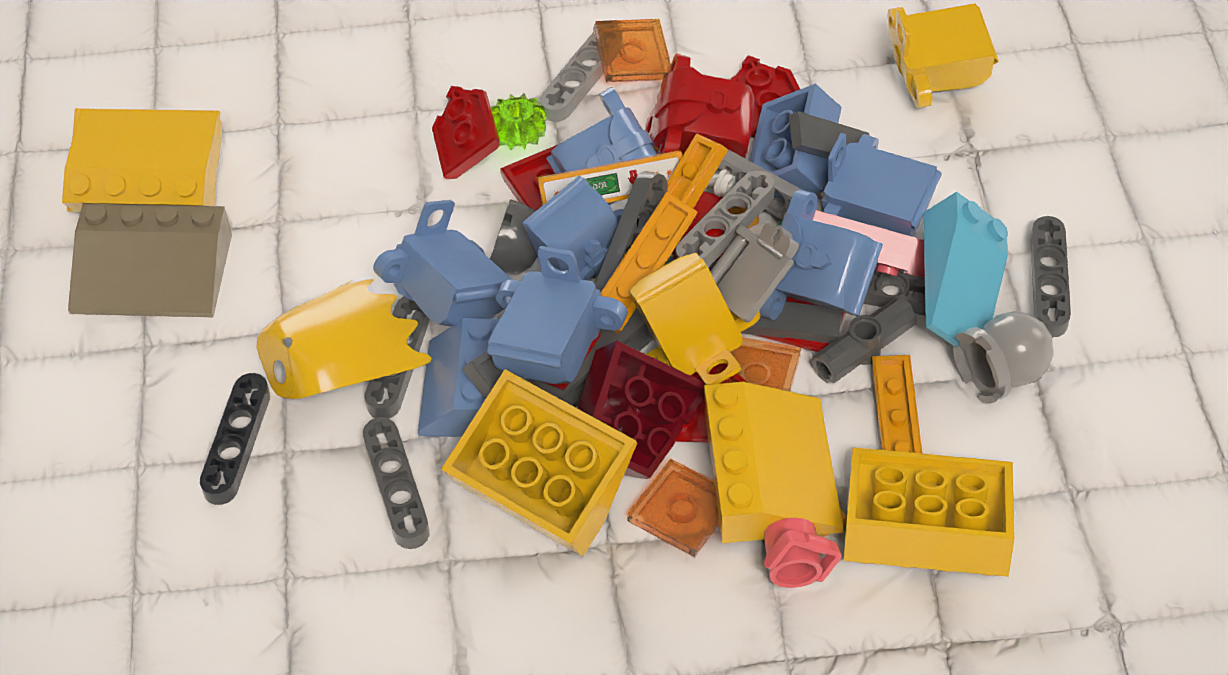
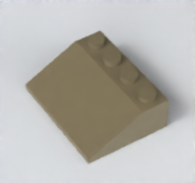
(148, 260)

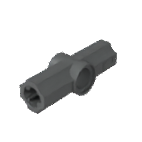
(864, 339)

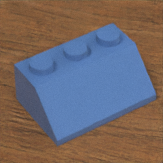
(773, 141)
(448, 393)

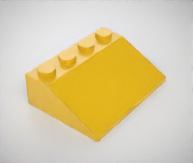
(142, 158)
(769, 460)
(542, 461)
(930, 512)

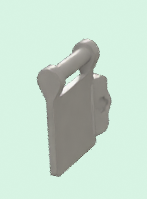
(753, 268)

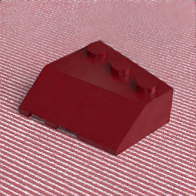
(625, 396)

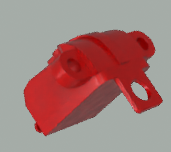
(701, 106)

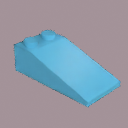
(962, 266)

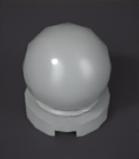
(1004, 354)

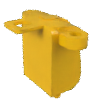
(941, 50)
(690, 319)

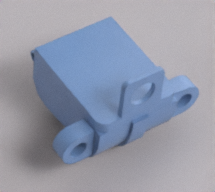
(606, 142)
(878, 186)
(576, 222)
(830, 265)
(443, 271)
(550, 321)

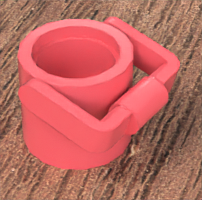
(795, 553)

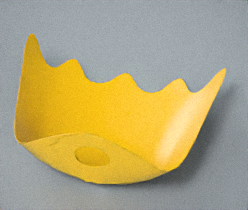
(338, 342)

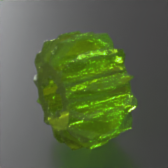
(519, 121)

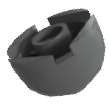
(513, 247)

